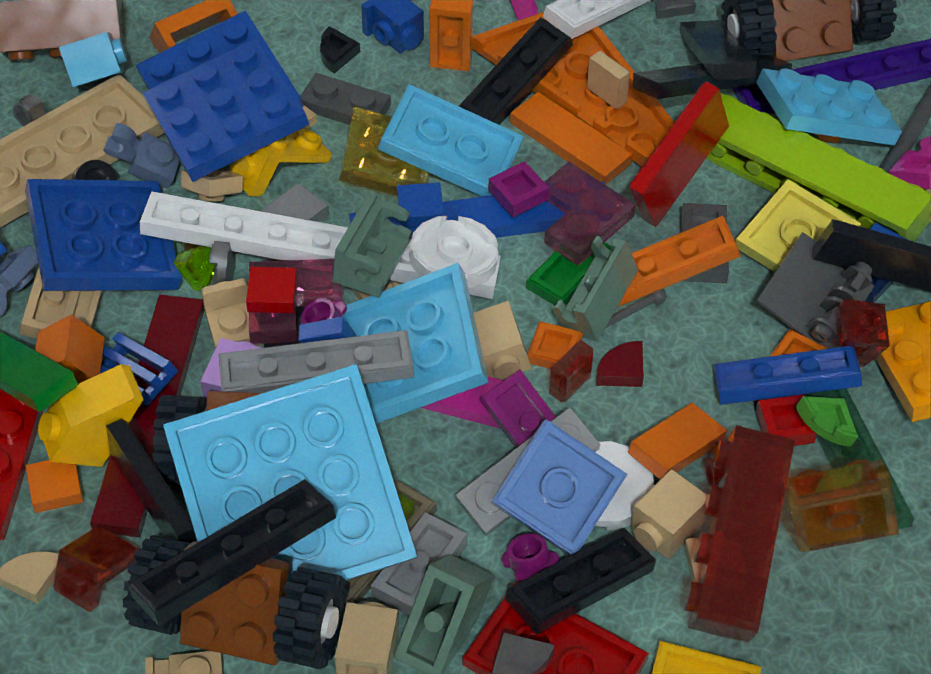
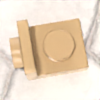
(227, 310)

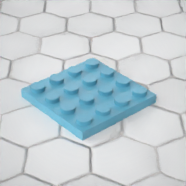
(270, 442)

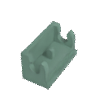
(371, 247)
(599, 290)

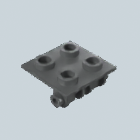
(809, 292)

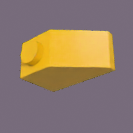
(77, 422)

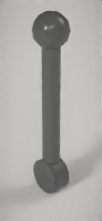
(656, 297)

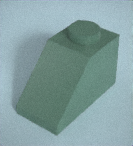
(443, 614)

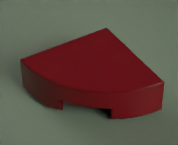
(622, 366)

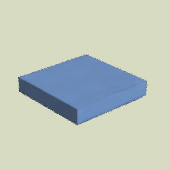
(558, 488)

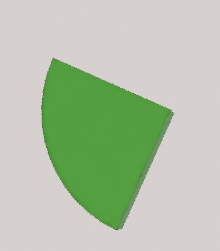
(828, 419)

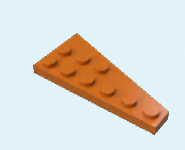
(634, 126)

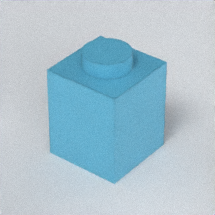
(93, 58)

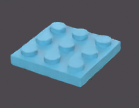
(440, 335)

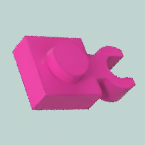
(915, 166)

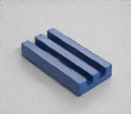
(126, 345)

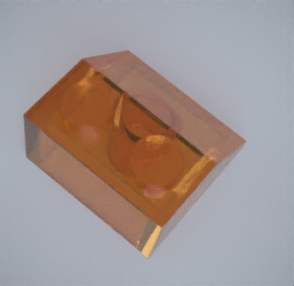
(842, 505)

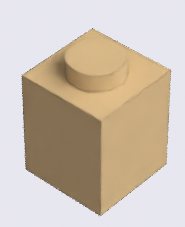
(501, 341)
(668, 514)
(367, 639)

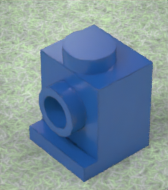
(393, 23)

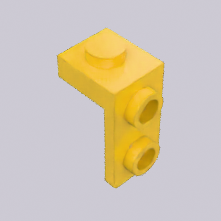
(259, 166)

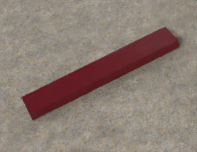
(173, 337)

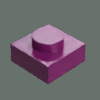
(518, 189)

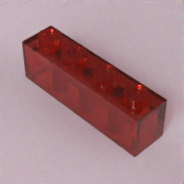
(740, 534)

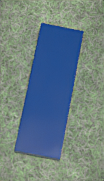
(787, 375)

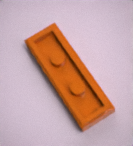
(570, 138)
(681, 258)

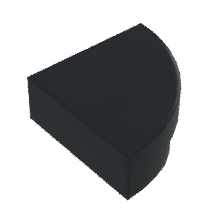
(337, 49)

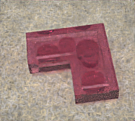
(590, 212)
(313, 282)

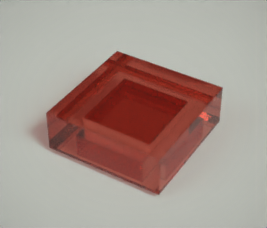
(571, 371)

